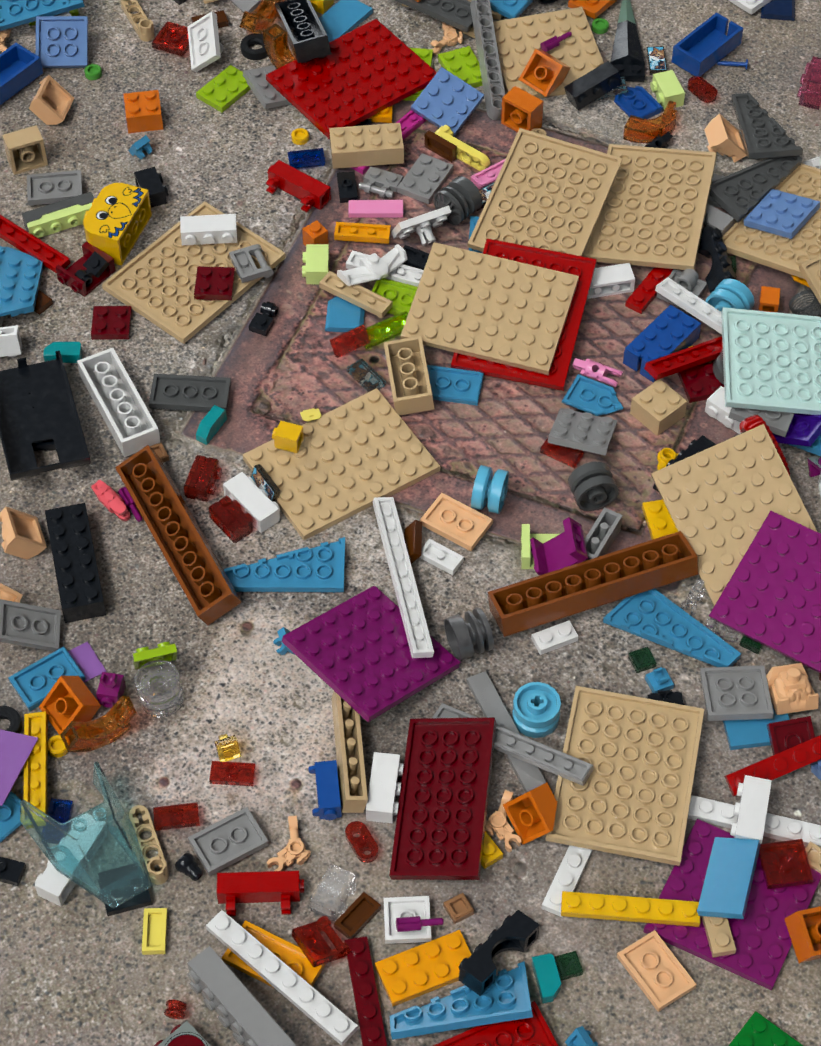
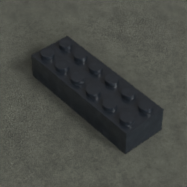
(303, 30)
(75, 563)

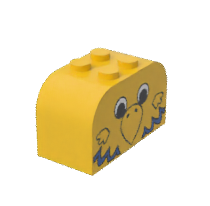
(117, 219)

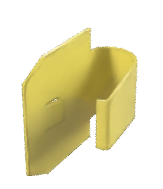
(310, 414)

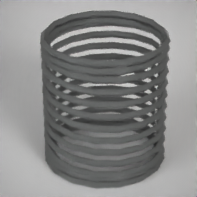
(803, 311)

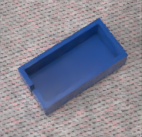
(707, 45)
(17, 70)
(665, 335)

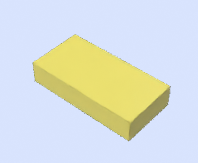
(154, 931)

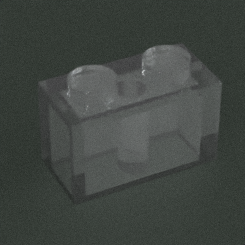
(333, 892)

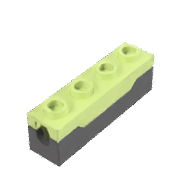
(57, 215)

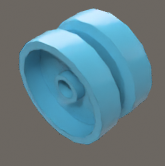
(731, 294)
(490, 489)
(536, 709)

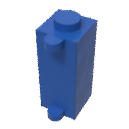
(327, 790)

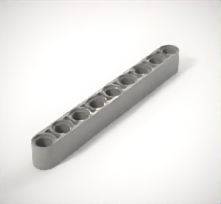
(488, 57)

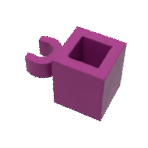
(110, 689)

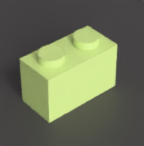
(667, 88)
(316, 262)

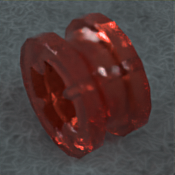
(175, 1009)

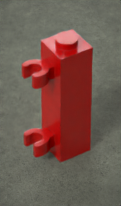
(299, 185)
(259, 888)

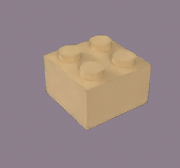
(25, 149)
(658, 407)

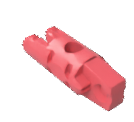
(111, 500)

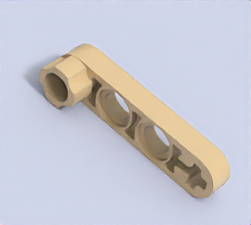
(145, 27)
(149, 844)

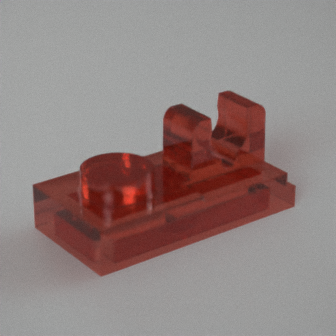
(562, 454)

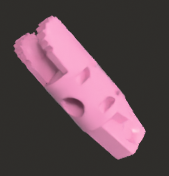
(589, 367)

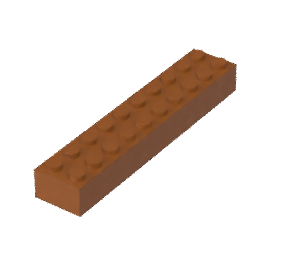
(178, 535)
(592, 583)

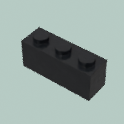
(593, 85)

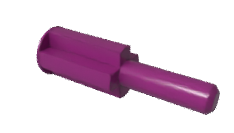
(554, 41)
(130, 504)
(415, 923)

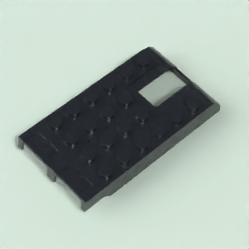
(39, 408)

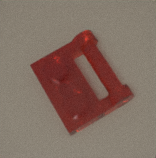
(314, 945)

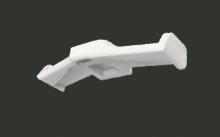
(374, 267)

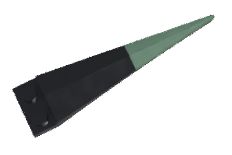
(627, 51)

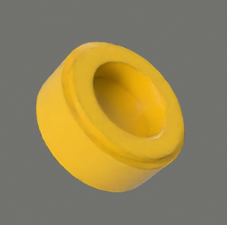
(300, 136)
(56, 747)

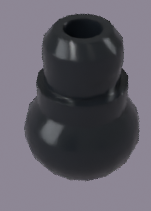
(189, 867)

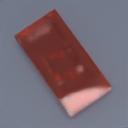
(350, 341)
(232, 773)
(176, 816)

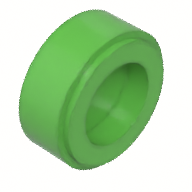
(600, 26)
(93, 72)

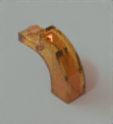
(260, 18)
(277, 46)
(645, 130)
(101, 731)

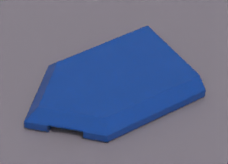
(638, 103)

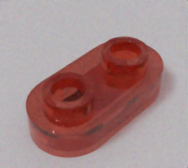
(702, 89)
(363, 843)

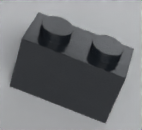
(152, 181)

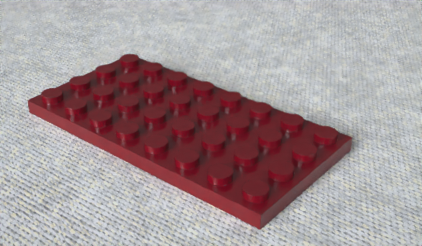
(443, 799)

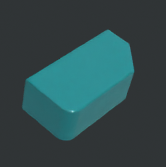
(69, 351)
(211, 424)
(546, 977)

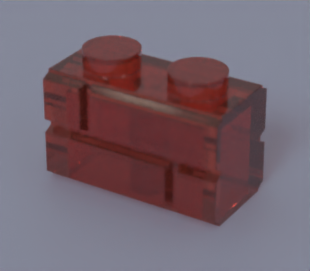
(202, 478)
(231, 519)

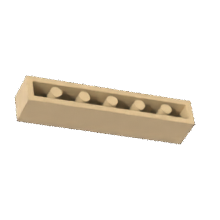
(349, 756)

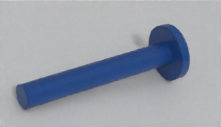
(730, 63)

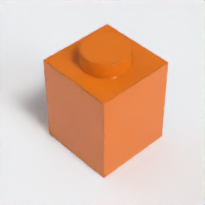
(315, 234)
(769, 299)

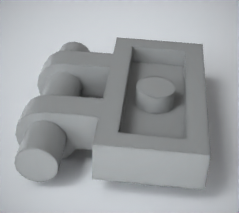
(380, 182)

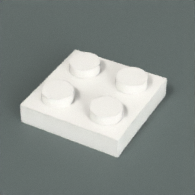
(406, 907)

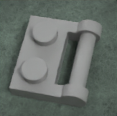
(245, 265)

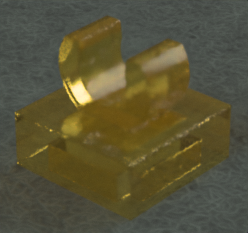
(227, 748)

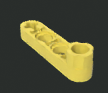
(475, 159)

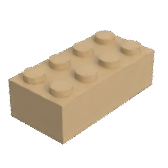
(366, 145)
(408, 375)

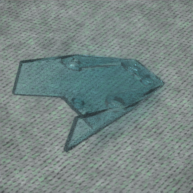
(94, 848)

